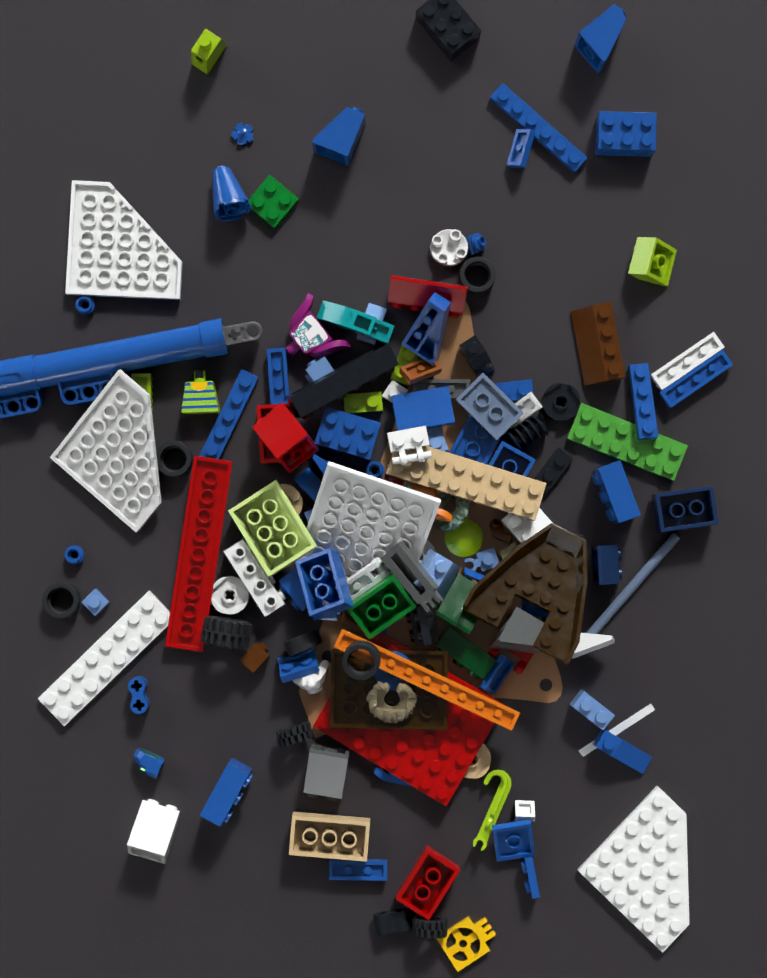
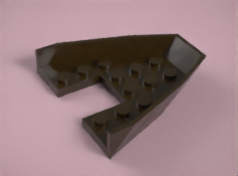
(547, 573)

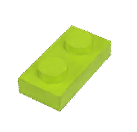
(405, 357)
(363, 402)

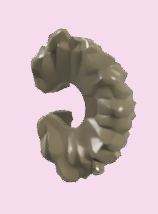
(388, 713)

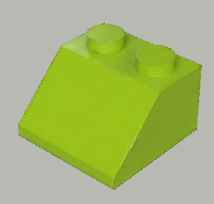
(652, 260)

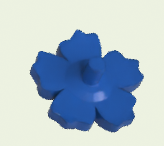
(242, 133)

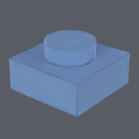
(95, 601)

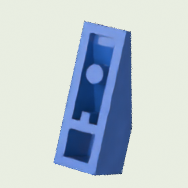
(622, 750)

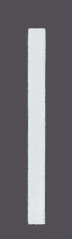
(621, 727)

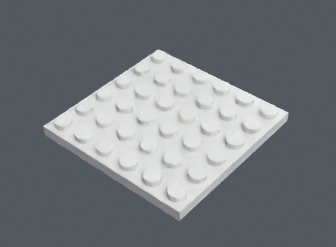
(368, 517)

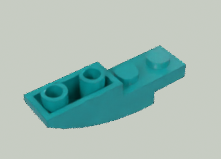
(355, 321)

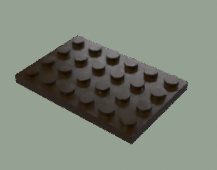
(349, 695)

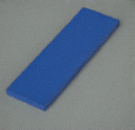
(472, 574)

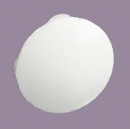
(449, 247)

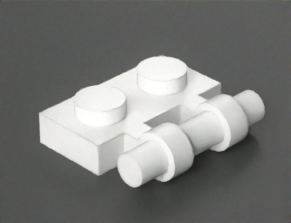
(406, 440)

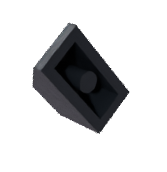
(476, 356)

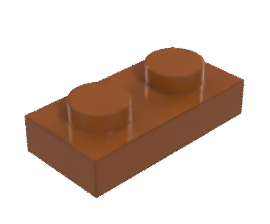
(419, 371)

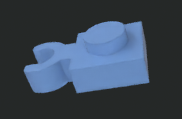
(485, 560)

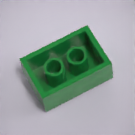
(381, 606)

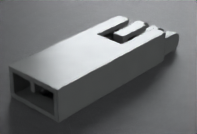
(407, 571)

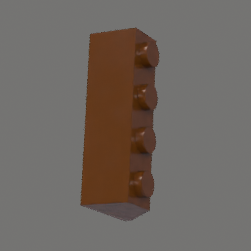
(598, 344)

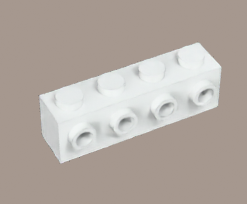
(255, 578)

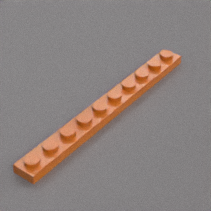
(433, 682)

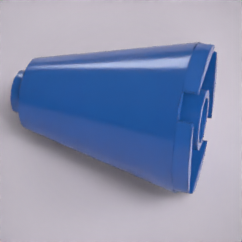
(228, 196)

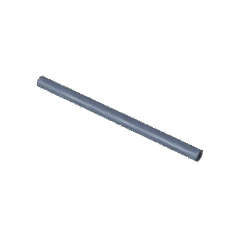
(634, 584)

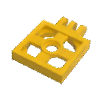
(478, 933)

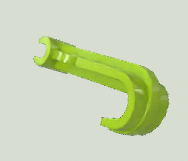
(495, 807)

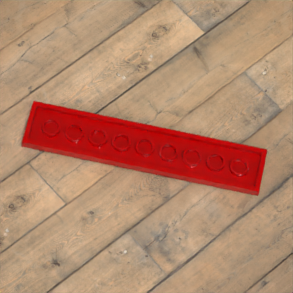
(198, 552)

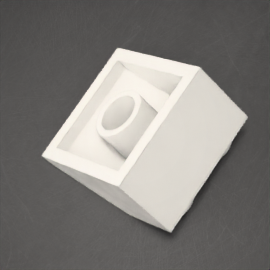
(524, 528)

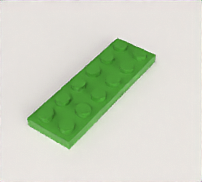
(620, 440)

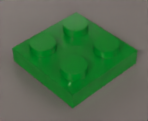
(272, 201)

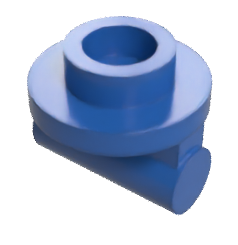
(476, 243)

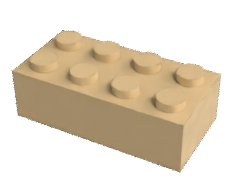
(329, 836)

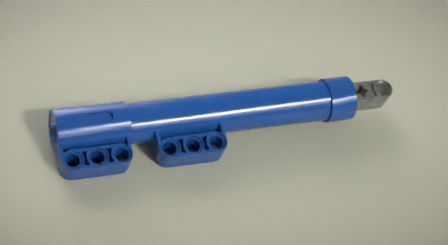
(98, 363)

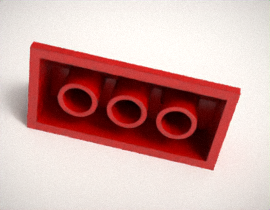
(416, 292)

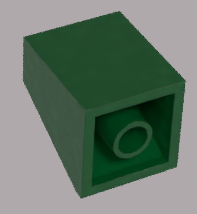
(452, 604)

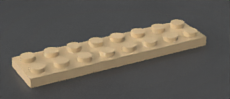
(473, 482)

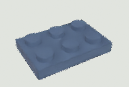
(489, 406)

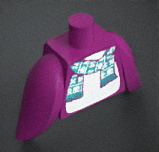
(310, 334)

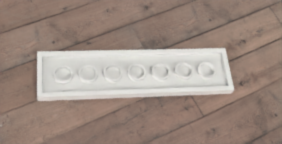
(106, 658)

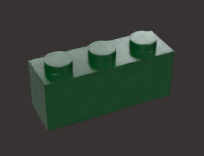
(465, 653)

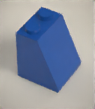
(599, 37)
(341, 136)

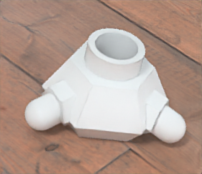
(313, 682)

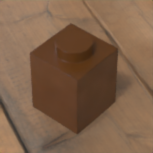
(255, 656)

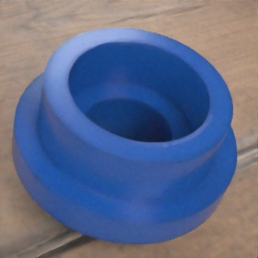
(79, 305)
(375, 464)
(68, 554)

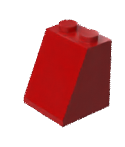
(285, 437)

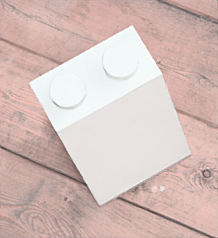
(153, 831)

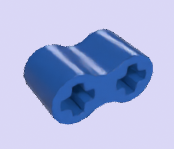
(139, 695)

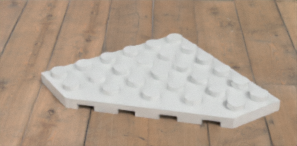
(115, 249)
(115, 451)
(646, 869)

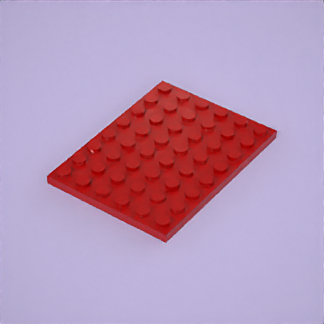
(423, 758)

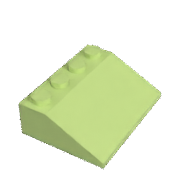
(272, 528)

